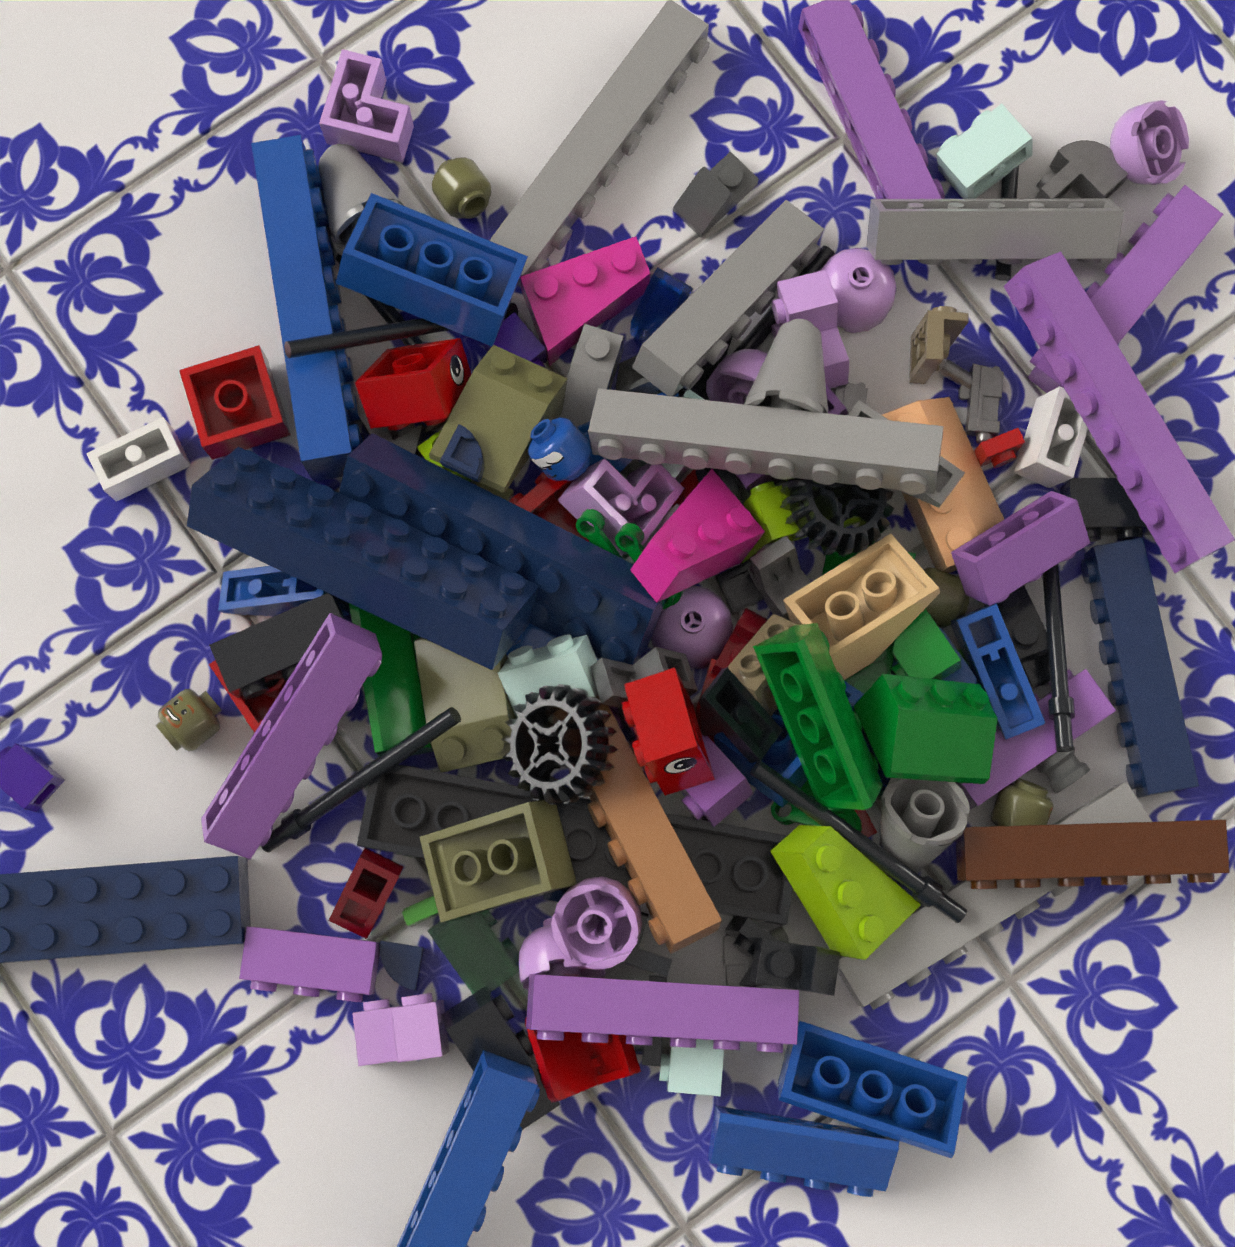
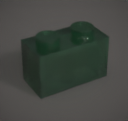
(477, 950)

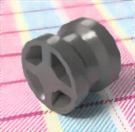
(1063, 769)

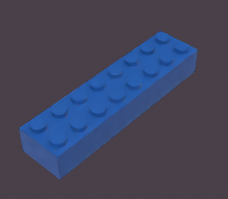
(307, 303)

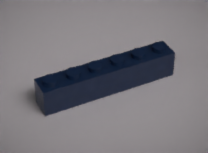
(1139, 668)

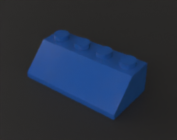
(430, 269)
(873, 1089)
(801, 1149)

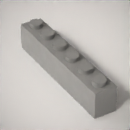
(993, 229)
(728, 299)

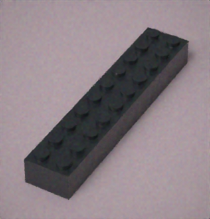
(729, 859)

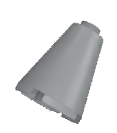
(346, 189)
(792, 371)
(921, 819)

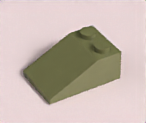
(501, 409)
(477, 696)
(498, 860)

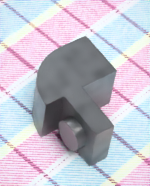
(1085, 168)
(777, 574)
(612, 675)

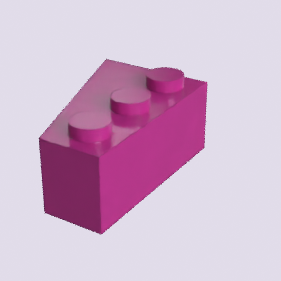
(583, 292)
(697, 541)

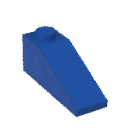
(266, 592)
(998, 669)

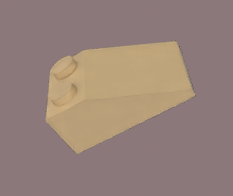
(864, 603)

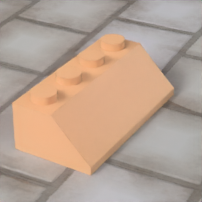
(970, 505)

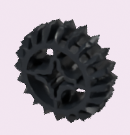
(823, 508)
(575, 742)

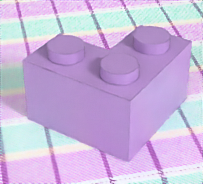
(357, 113)
(814, 300)
(638, 499)
(400, 1032)

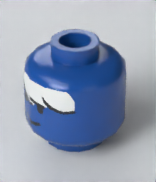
(559, 449)

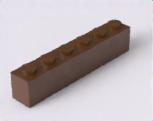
(1092, 851)

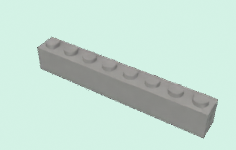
(604, 136)
(766, 441)
(934, 936)

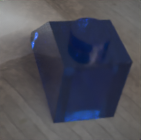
(657, 304)

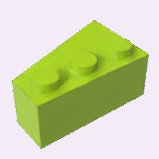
(842, 890)

